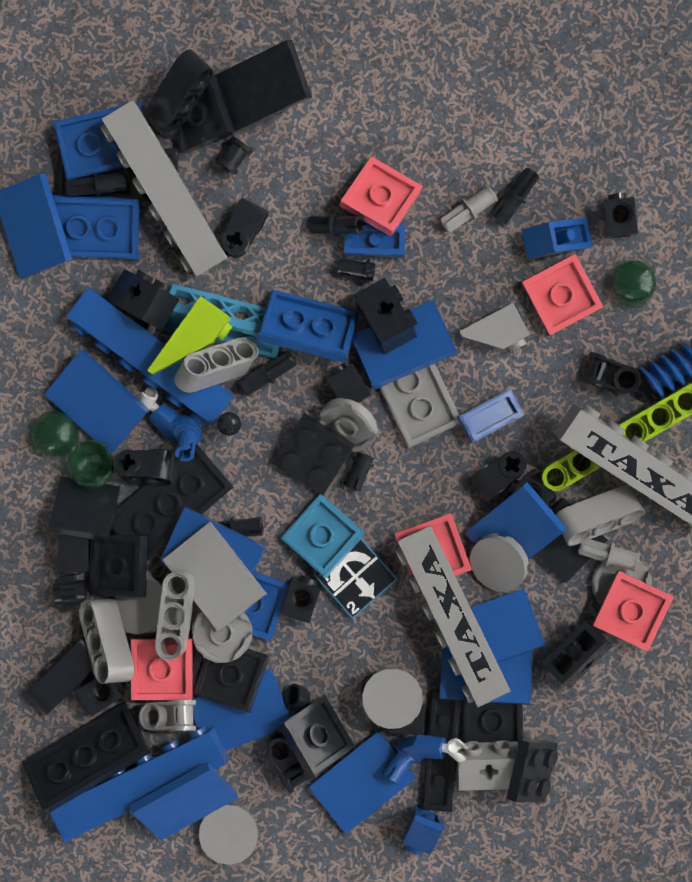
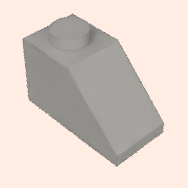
(498, 330)

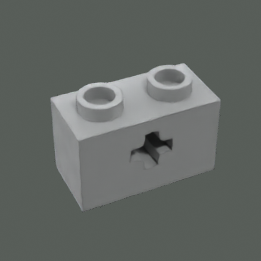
(486, 765)

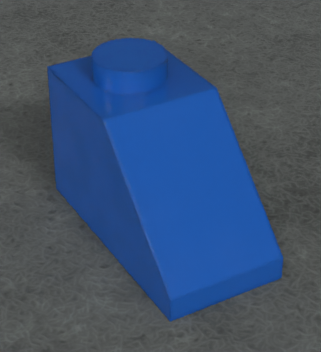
(557, 238)
(422, 831)

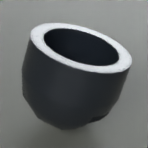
(297, 696)

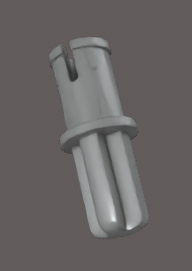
(468, 209)
(609, 554)

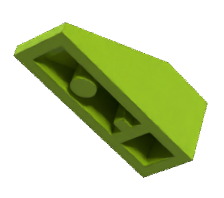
(196, 332)

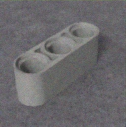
(216, 365)
(600, 514)
(167, 627)
(106, 641)

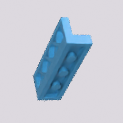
(241, 328)

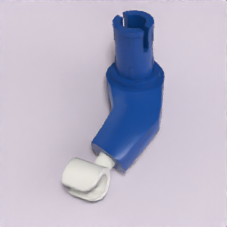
(173, 426)
(416, 748)

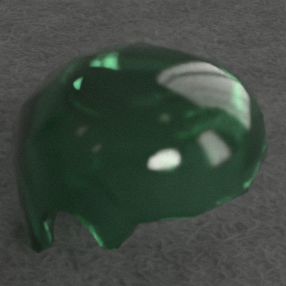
(633, 284)
(54, 433)
(90, 464)

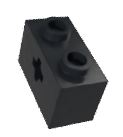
(143, 299)
(391, 330)
(577, 654)

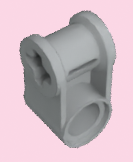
(168, 716)

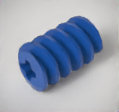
(669, 370)

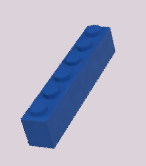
(139, 350)
(129, 785)

